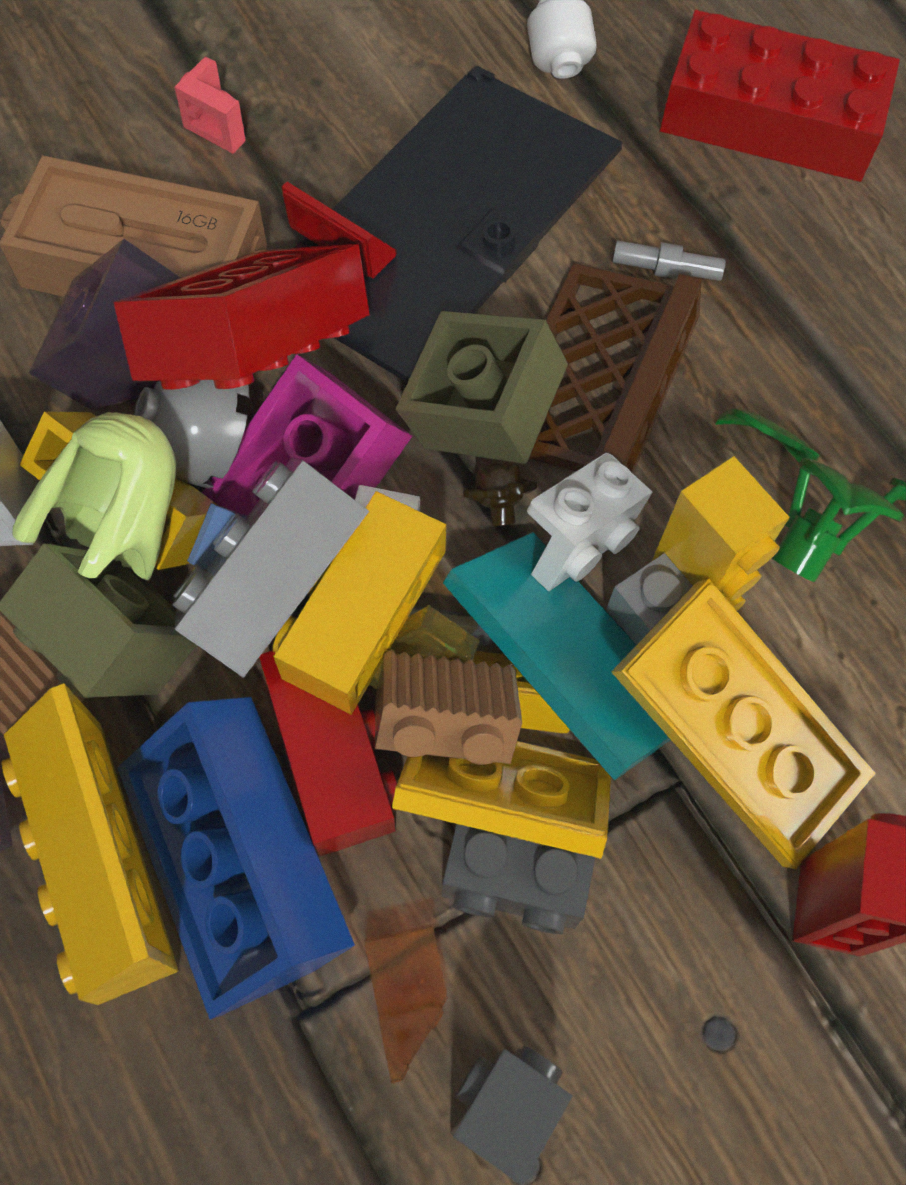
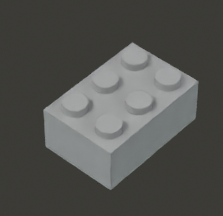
(265, 564)

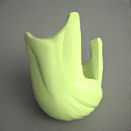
(112, 493)

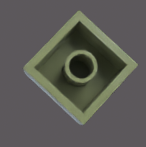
(483, 385)
(99, 632)

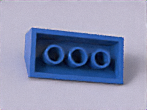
(232, 854)

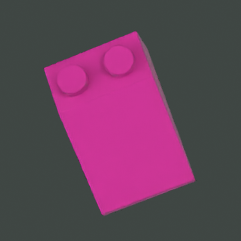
(315, 421)

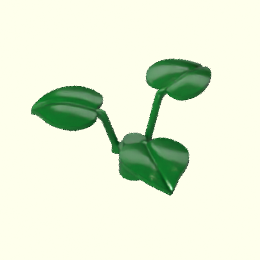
(814, 537)

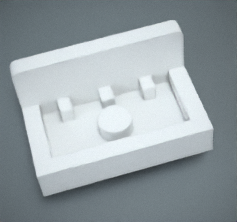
(586, 518)

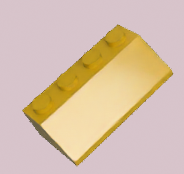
(86, 851)

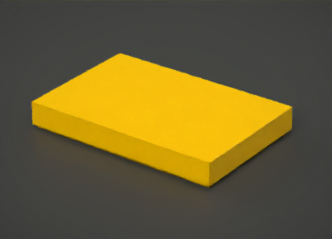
(535, 798)

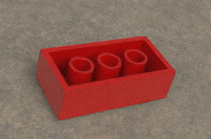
(780, 95)
(242, 316)

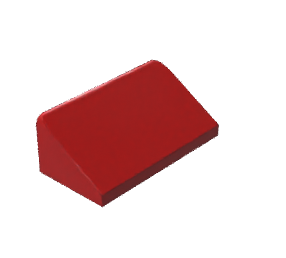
(330, 228)

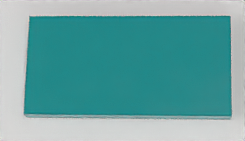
(562, 649)

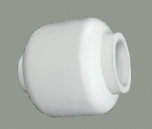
(561, 36)

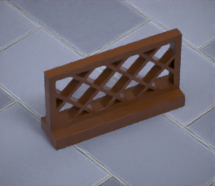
(648, 372)

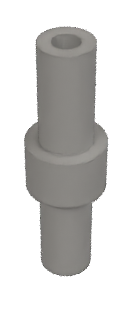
(669, 260)

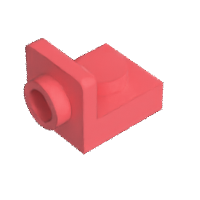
(209, 109)

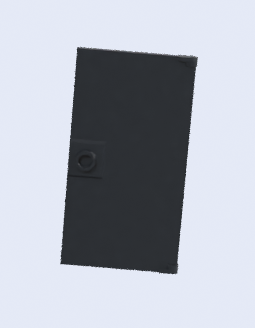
(463, 208)

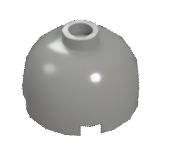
(199, 427)

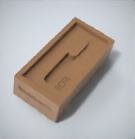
(82, 211)

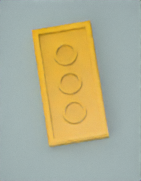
(744, 723)

